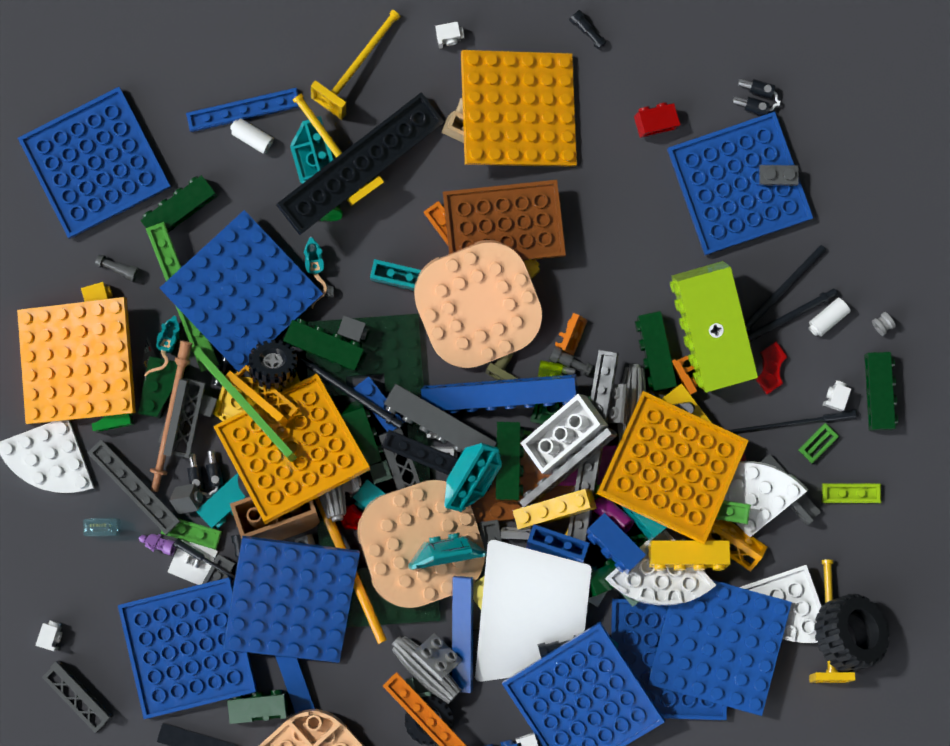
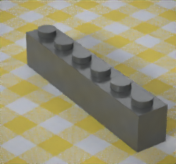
(433, 419)

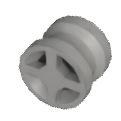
(883, 323)

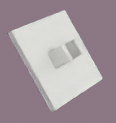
(190, 568)

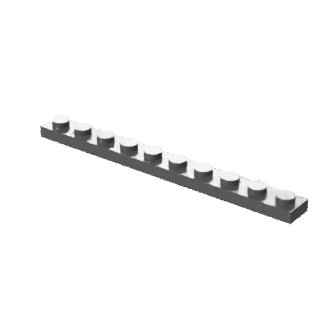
(589, 471)

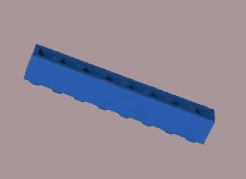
(501, 393)

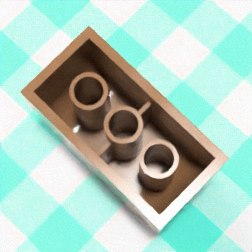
(288, 525)

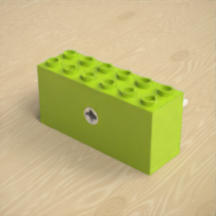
(713, 326)

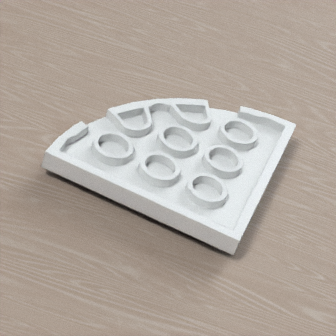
(48, 458)
(766, 491)
(660, 587)
(799, 589)

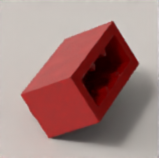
(656, 120)

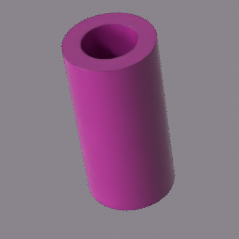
(616, 514)

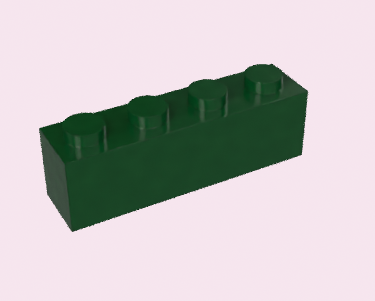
(181, 205)
(324, 345)
(656, 351)
(880, 391)
(510, 453)

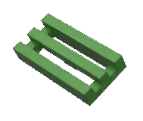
(807, 443)

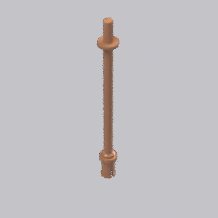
(182, 361)

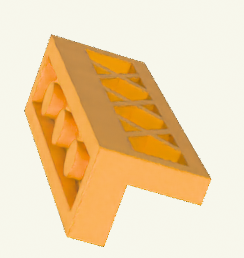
(263, 403)
(745, 545)

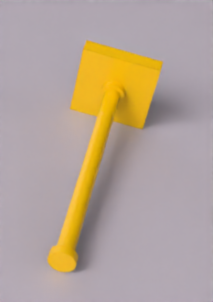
(328, 98)
(364, 190)
(832, 674)

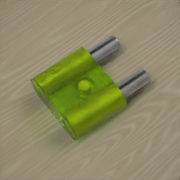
(553, 369)

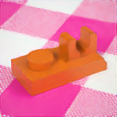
(573, 334)
(681, 372)

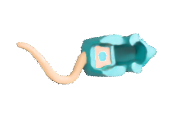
(314, 262)
(167, 340)

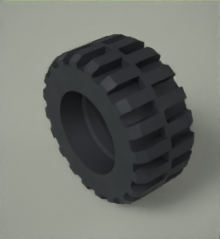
(834, 635)

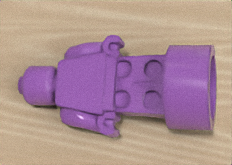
(155, 542)

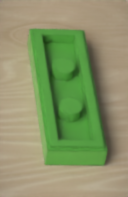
(196, 534)

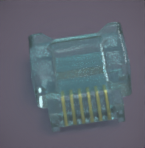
(101, 527)

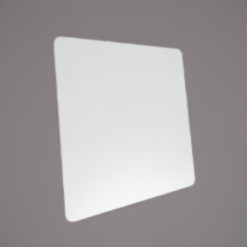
(527, 603)

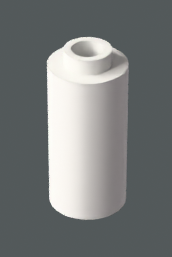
(251, 135)
(829, 317)

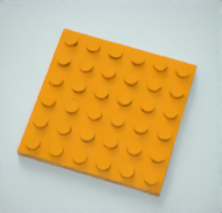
(518, 108)
(76, 361)
(316, 436)
(673, 467)

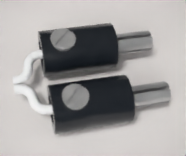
(759, 88)
(213, 470)

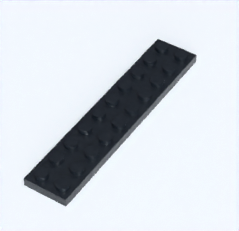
(359, 163)

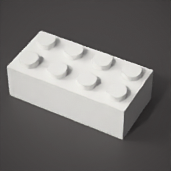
(564, 434)

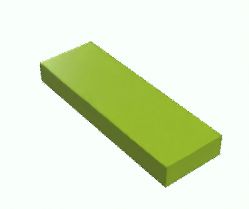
(851, 493)

